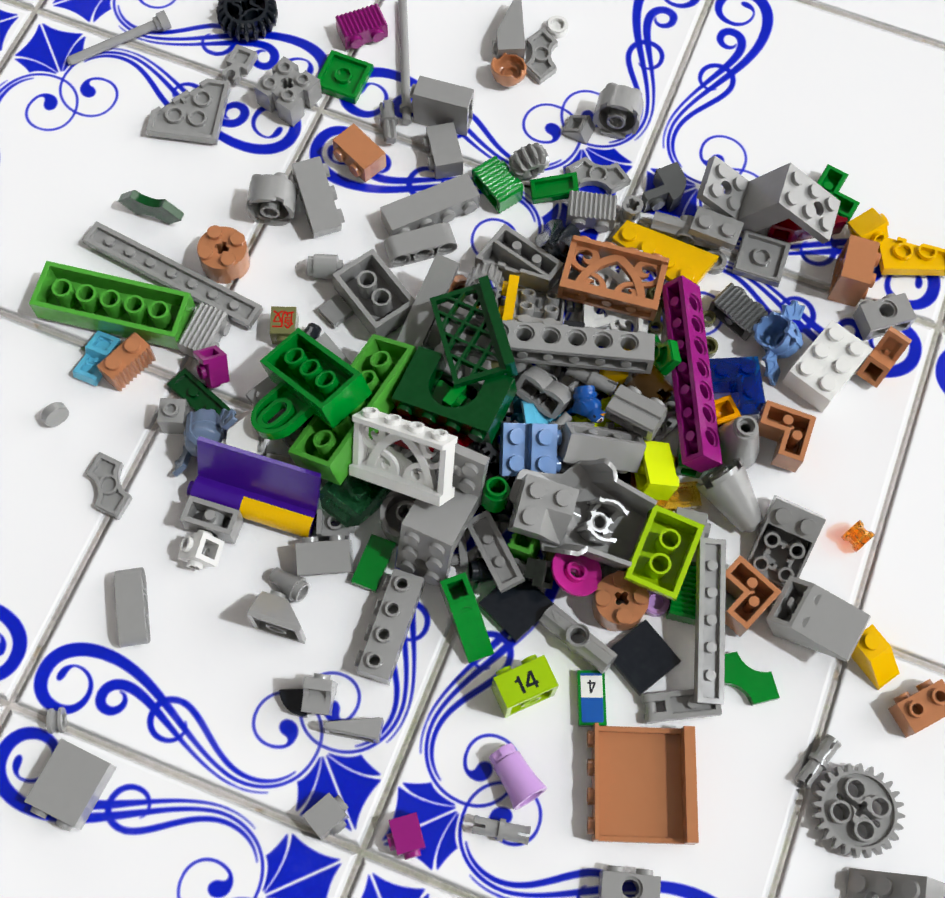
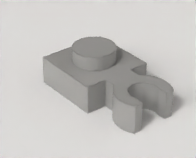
(239, 61)

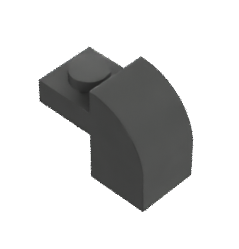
(668, 189)

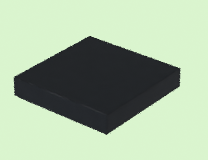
(516, 608)
(643, 657)

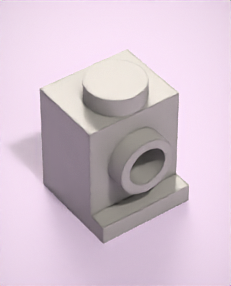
(325, 529)

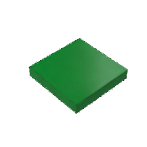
(344, 76)

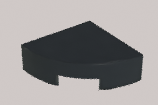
(292, 701)

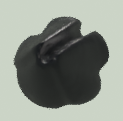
(557, 239)

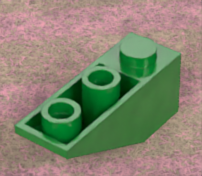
(466, 617)

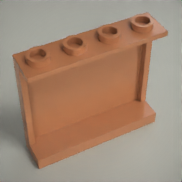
(643, 785)

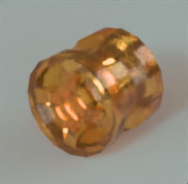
(858, 536)

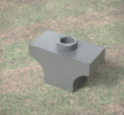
(318, 694)

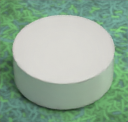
(557, 26)

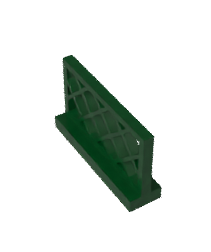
(492, 321)

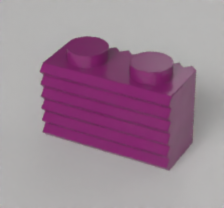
(361, 26)

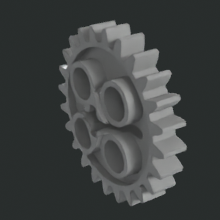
(844, 831)

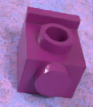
(212, 366)

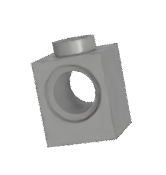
(173, 415)

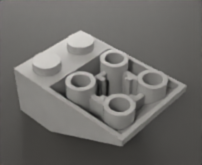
(538, 307)
(785, 540)
(817, 619)

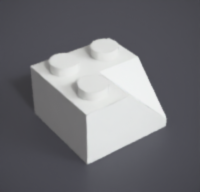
(244, 436)

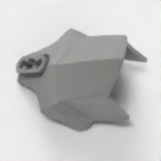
(605, 514)

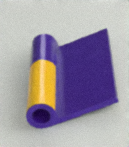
(257, 486)

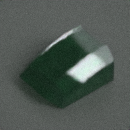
(352, 500)

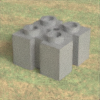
(288, 91)

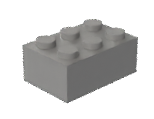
(373, 293)

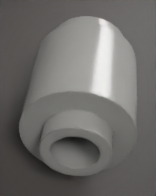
(323, 265)

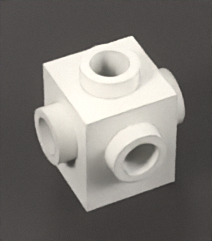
(200, 550)

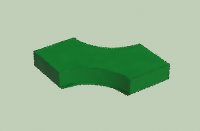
(666, 355)
(756, 685)

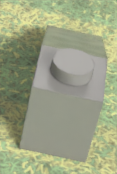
(510, 33)

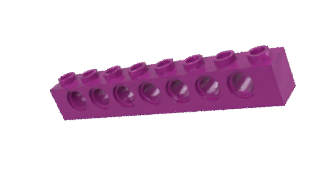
(692, 376)

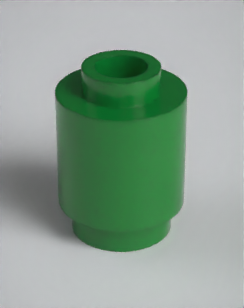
(495, 494)

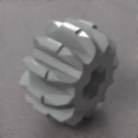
(529, 161)

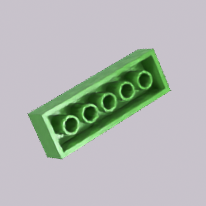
(111, 304)
(331, 449)

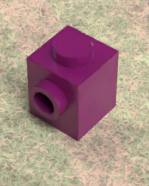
(406, 836)

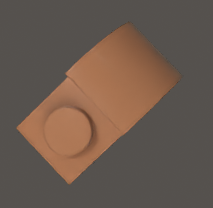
(883, 357)

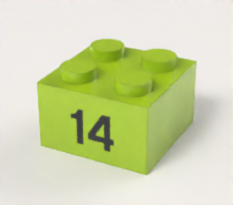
(524, 685)

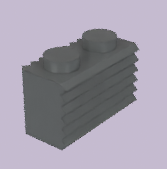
(737, 310)

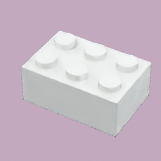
(827, 366)

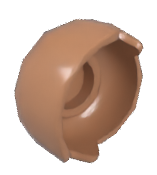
(508, 69)

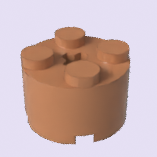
(223, 254)
(622, 616)

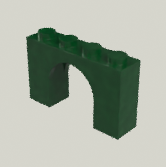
(477, 419)

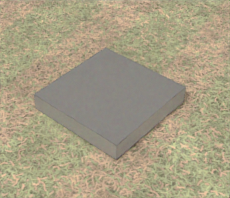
(761, 258)

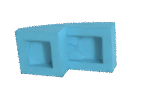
(96, 350)

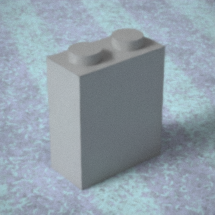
(442, 103)
(69, 786)

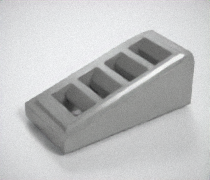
(360, 729)

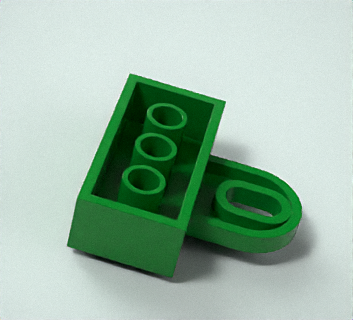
(308, 383)

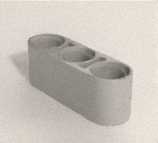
(420, 244)
(132, 607)

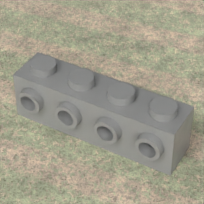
(390, 627)

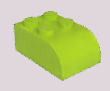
(663, 552)

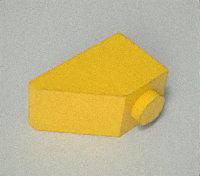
(875, 657)

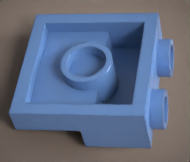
(529, 447)

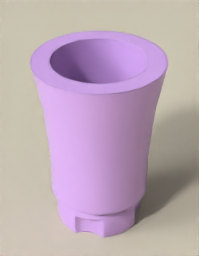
(516, 776)

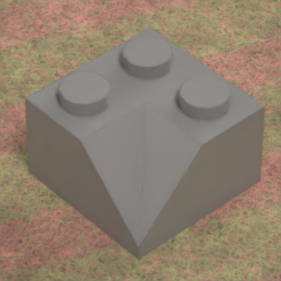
(543, 509)

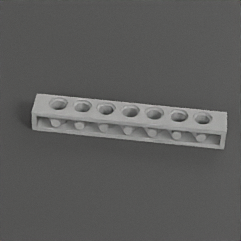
(562, 352)

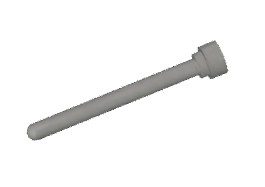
(159, 22)

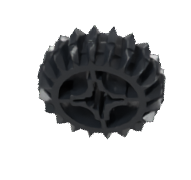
(250, 17)

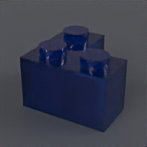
(741, 379)

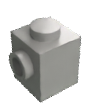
(327, 816)

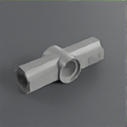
(678, 229)
(564, 627)

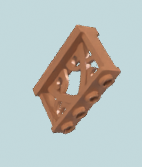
(605, 255)

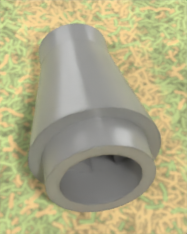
(291, 585)

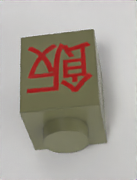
(282, 323)

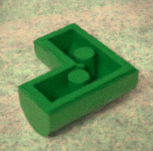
(832, 181)

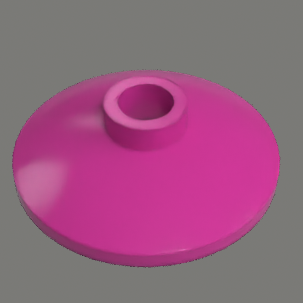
(586, 570)

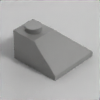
(275, 615)

